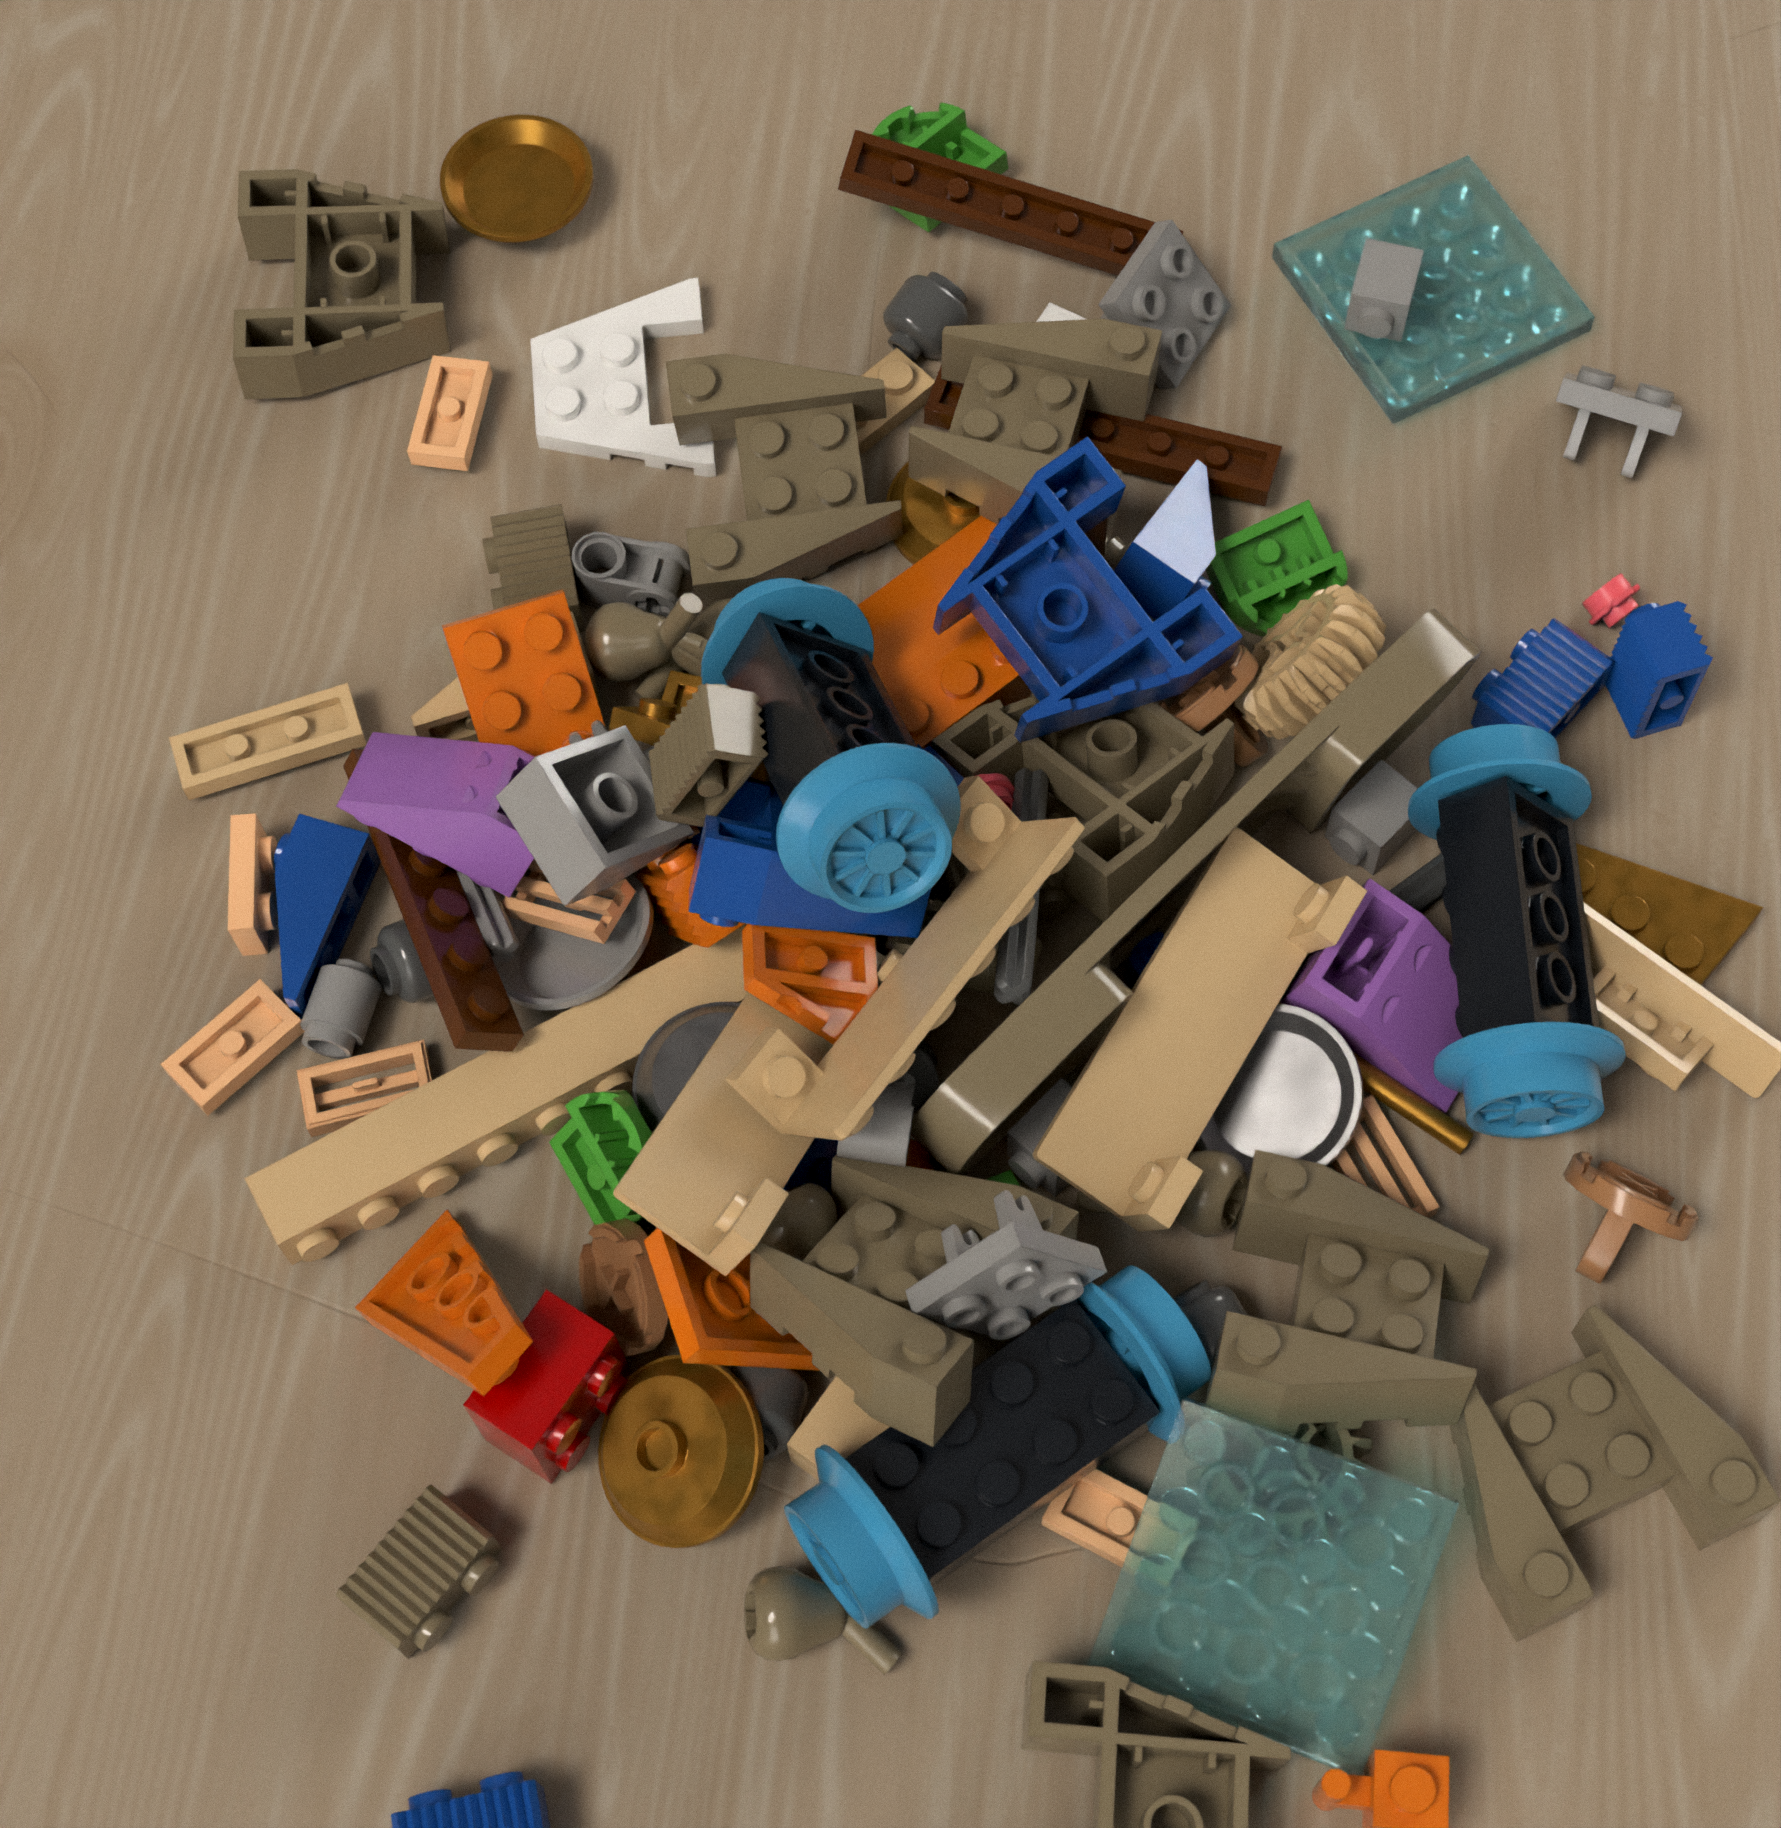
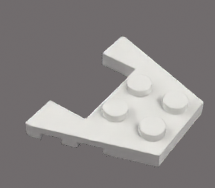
(595, 382)

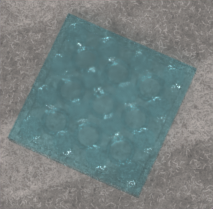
(1479, 297)
(1274, 1584)

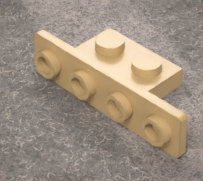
(1670, 1018)

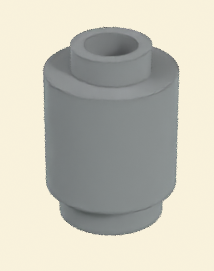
(340, 1009)

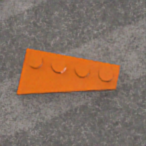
(449, 1308)

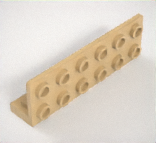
(1189, 1030)
(837, 1096)
(713, 1161)

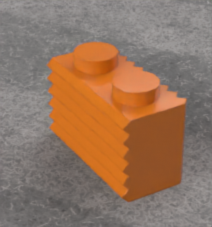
(668, 884)

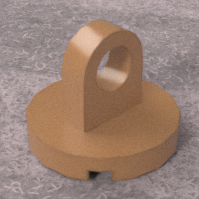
(1213, 700)
(1628, 1201)
(621, 1286)

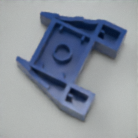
(1067, 613)
(744, 880)

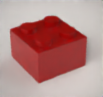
(555, 1391)

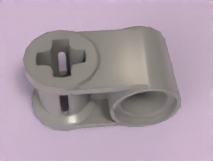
(634, 573)
(888, 1132)

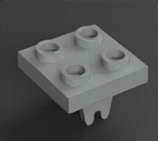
(1170, 292)
(1594, 392)
(1005, 1277)

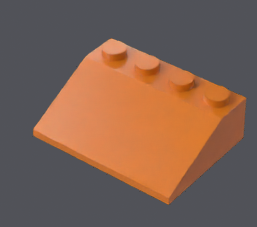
(933, 675)

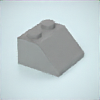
(589, 814)

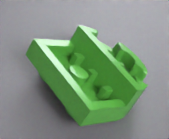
(944, 135)
(1274, 567)
(599, 1148)

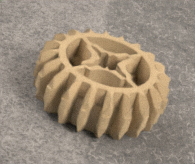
(1310, 660)

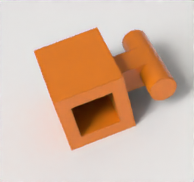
(1393, 1792)

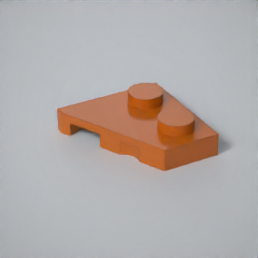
(810, 974)

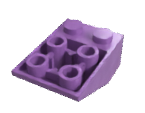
(443, 802)
(1387, 991)

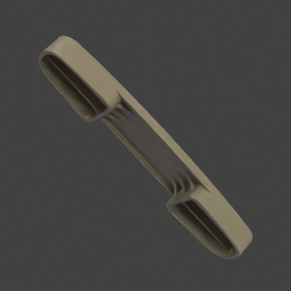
(1083, 995)

